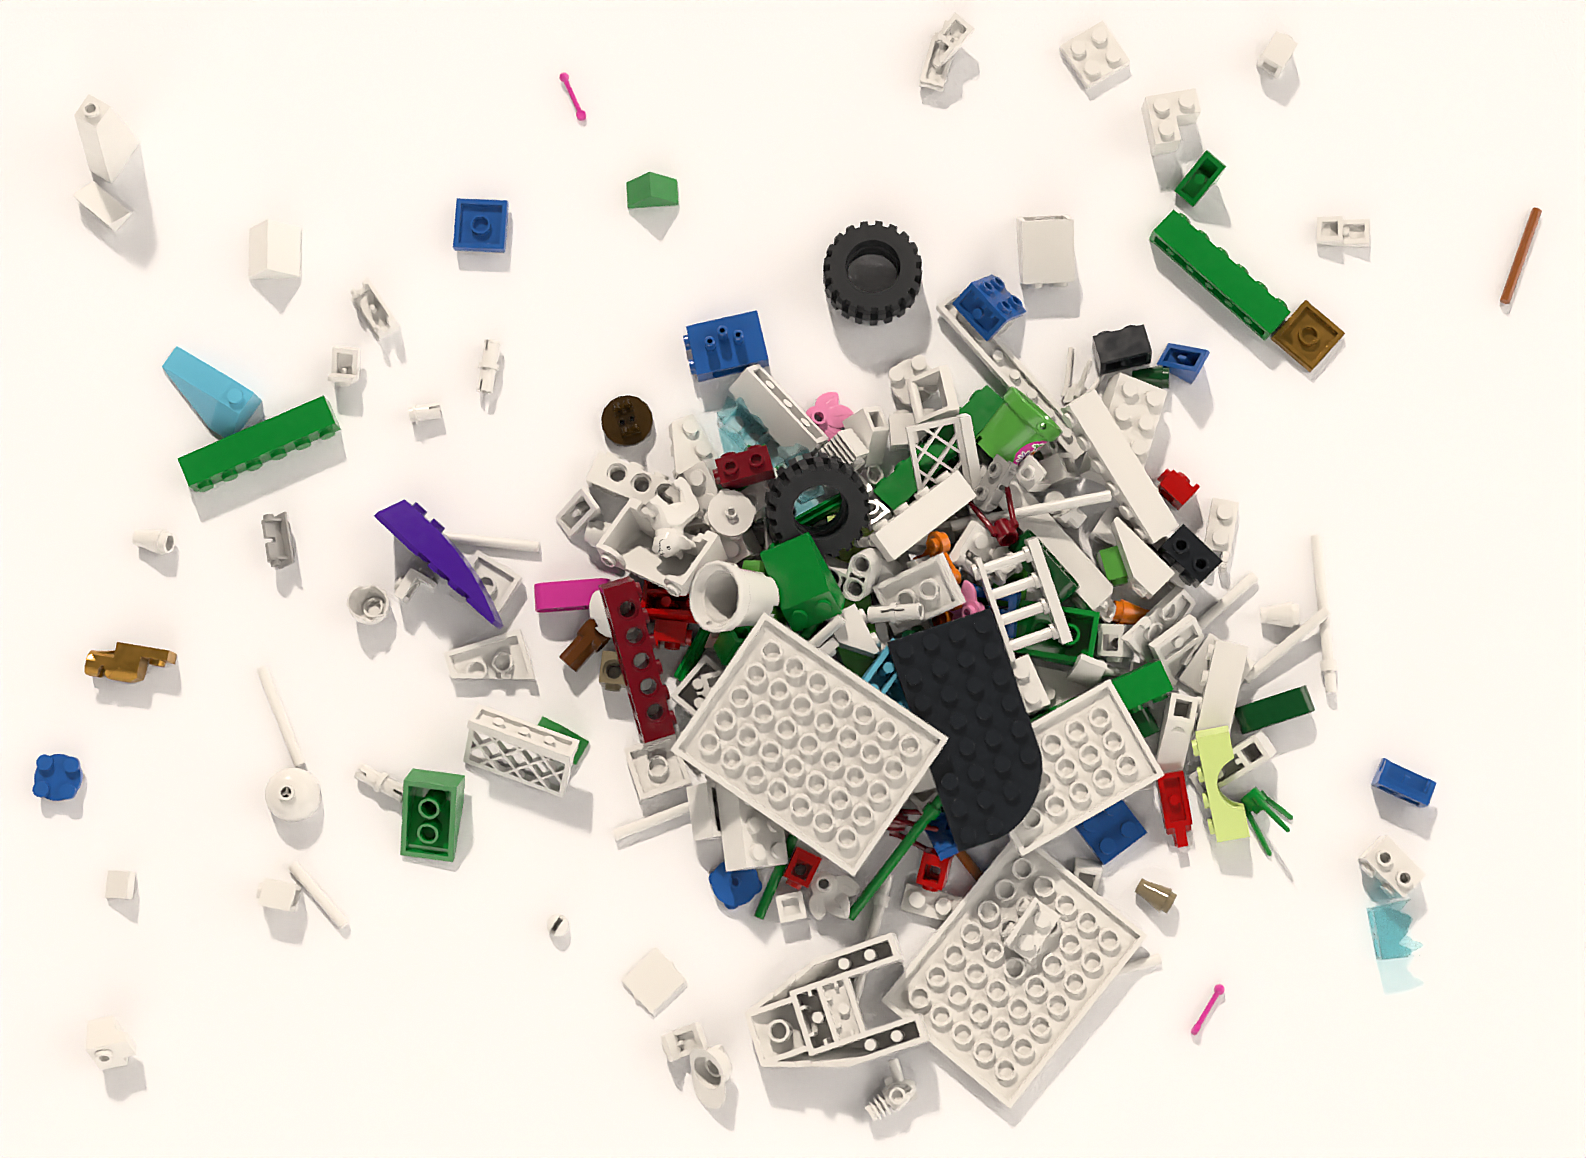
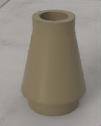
(1156, 895)

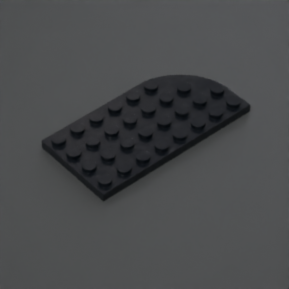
(967, 690)

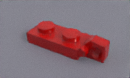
(1175, 806)

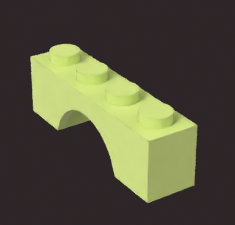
(1228, 816)

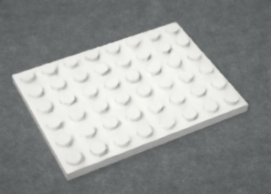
(809, 744)
(991, 1004)

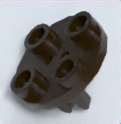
(630, 432)

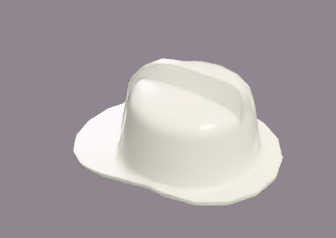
(709, 1074)

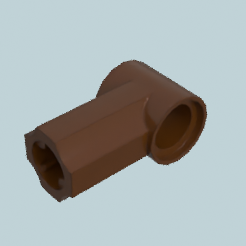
(584, 645)

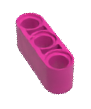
(565, 595)

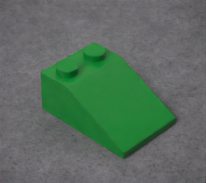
(804, 582)
(1083, 629)
(431, 814)

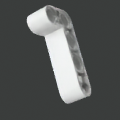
(855, 572)

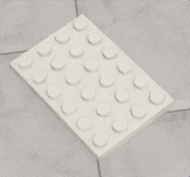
(1088, 764)

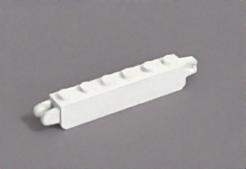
(1094, 586)

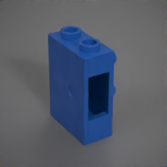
(725, 346)

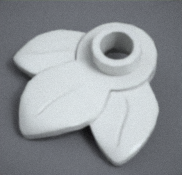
(835, 897)

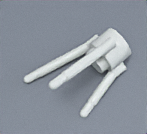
(1076, 390)

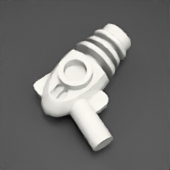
(896, 1093)

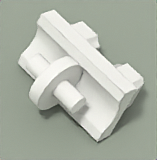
(1066, 518)

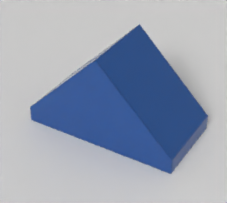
(1183, 361)

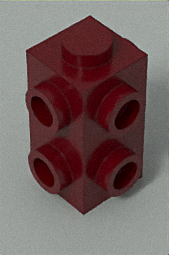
(744, 468)

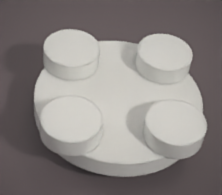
(906, 370)
(730, 514)

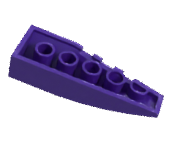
(430, 544)

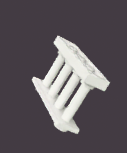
(1039, 578)

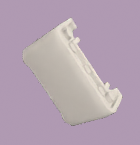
(630, 544)

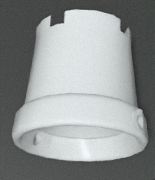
(730, 596)

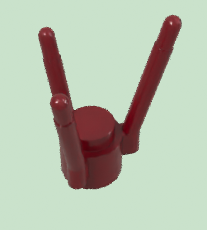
(1003, 529)
(901, 821)

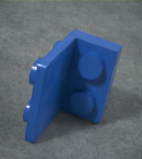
(988, 306)

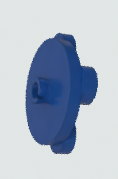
(57, 777)
(734, 887)

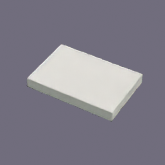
(926, 583)

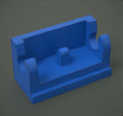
(1403, 783)

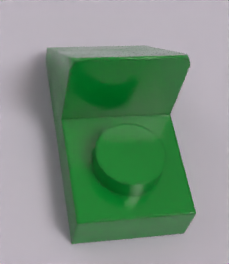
(1200, 178)

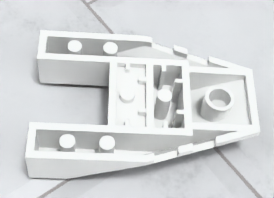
(817, 1016)

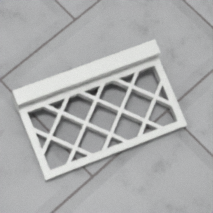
(965, 448)
(524, 737)

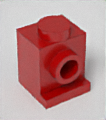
(1176, 488)
(672, 634)
(811, 863)
(926, 877)

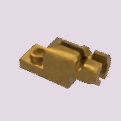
(127, 662)

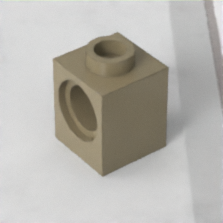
(610, 659)

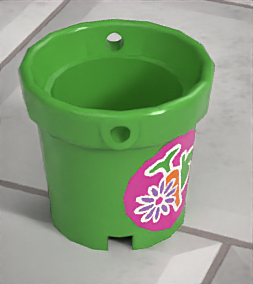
(1017, 429)

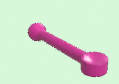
(580, 114)
(1218, 990)

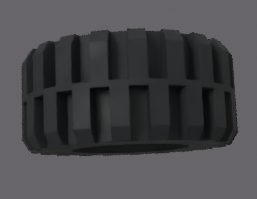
(877, 241)
(817, 472)

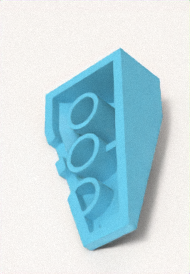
(215, 396)

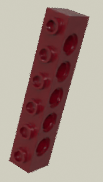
(613, 596)

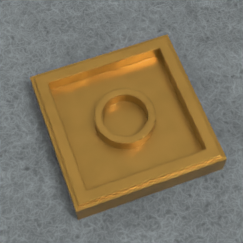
(1307, 336)

